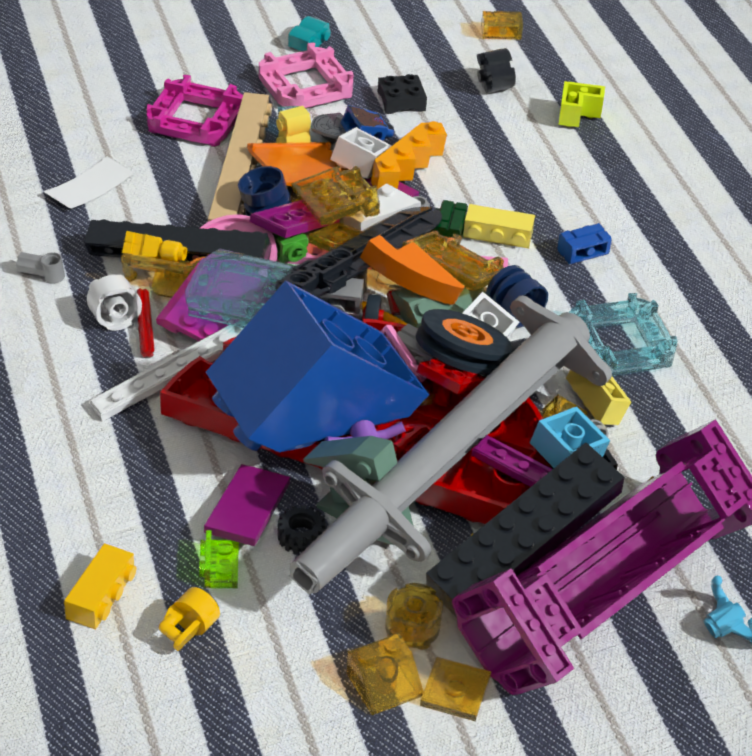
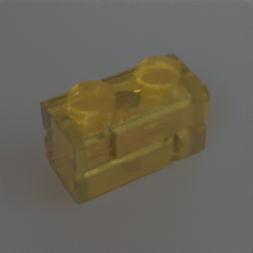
(501, 25)

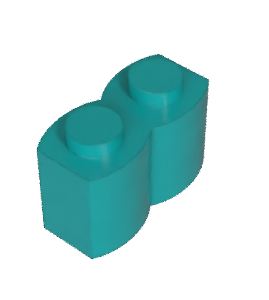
(308, 31)

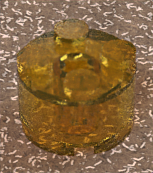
(414, 614)

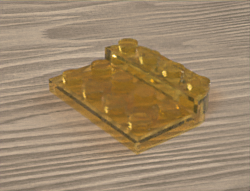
(337, 195)
(459, 261)

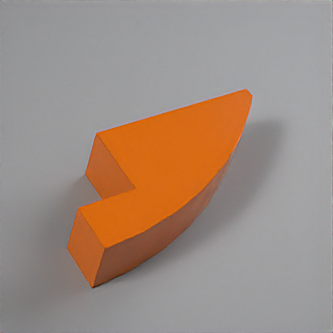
(412, 270)

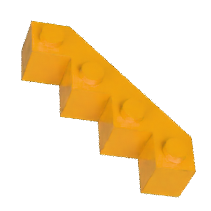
(409, 153)

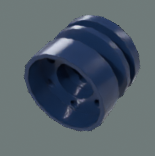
(263, 189)
(511, 284)

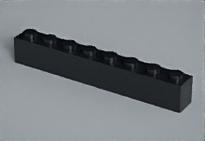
(108, 237)

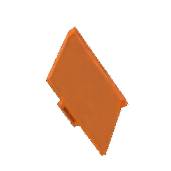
(294, 159)

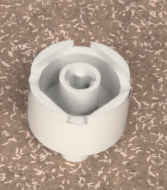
(113, 302)

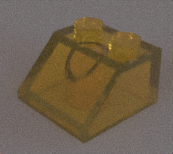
(384, 673)

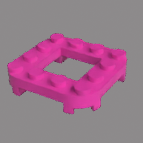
(212, 130)

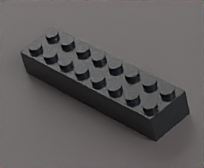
(530, 524)

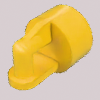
(194, 612)

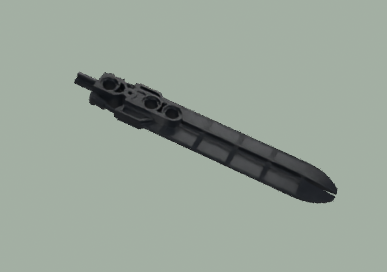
(339, 265)

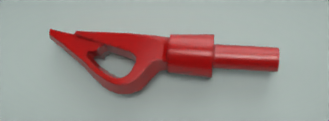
(408, 437)

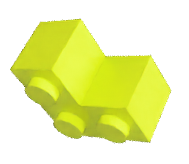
(579, 101)

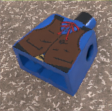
(367, 121)

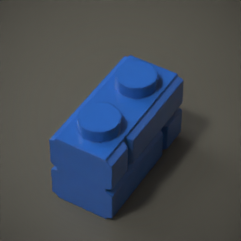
(584, 243)

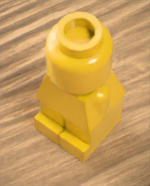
(153, 247)

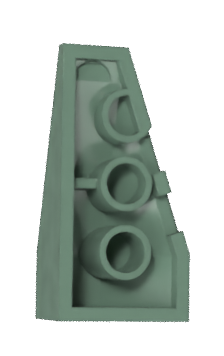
(413, 306)

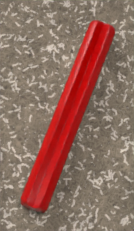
(145, 325)

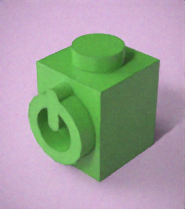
(291, 248)

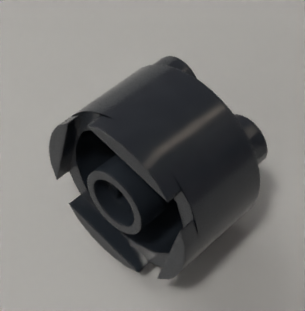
(496, 70)

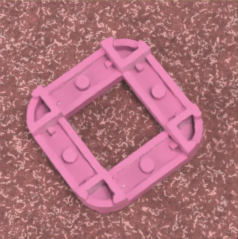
(273, 69)

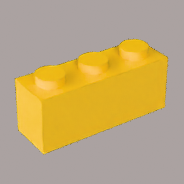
(100, 586)

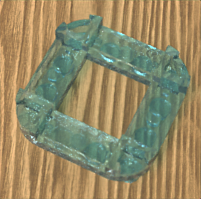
(660, 345)

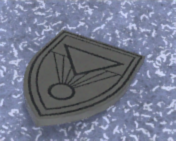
(328, 126)

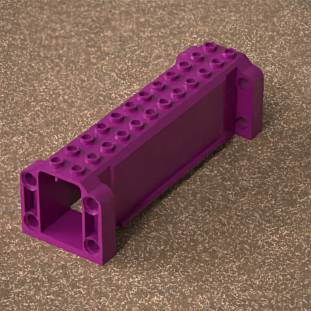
(570, 591)

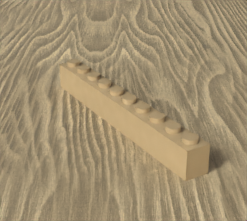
(248, 128)

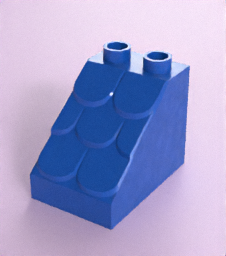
(309, 374)

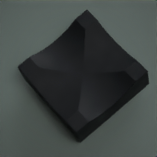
(402, 93)

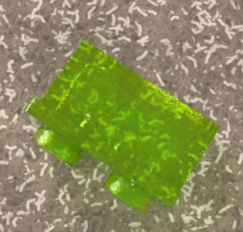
(220, 562)

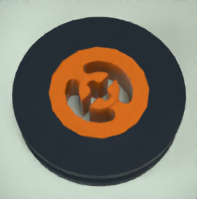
(462, 341)

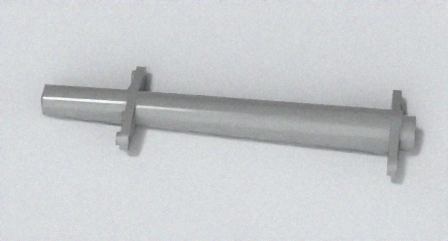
(377, 508)

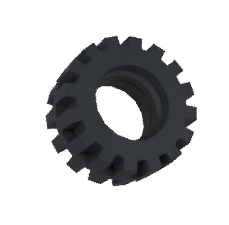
(299, 518)

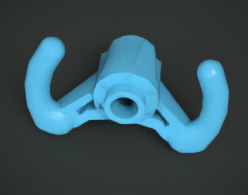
(726, 616)

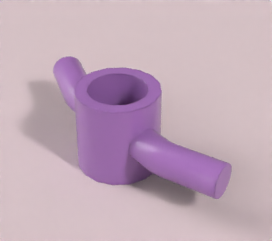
(367, 428)

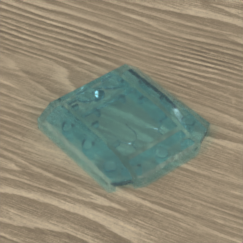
(232, 286)

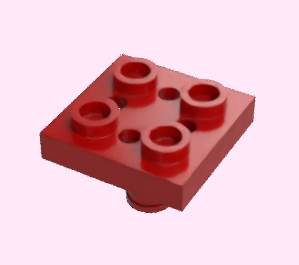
(449, 379)

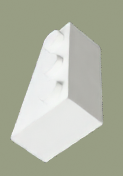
(391, 202)

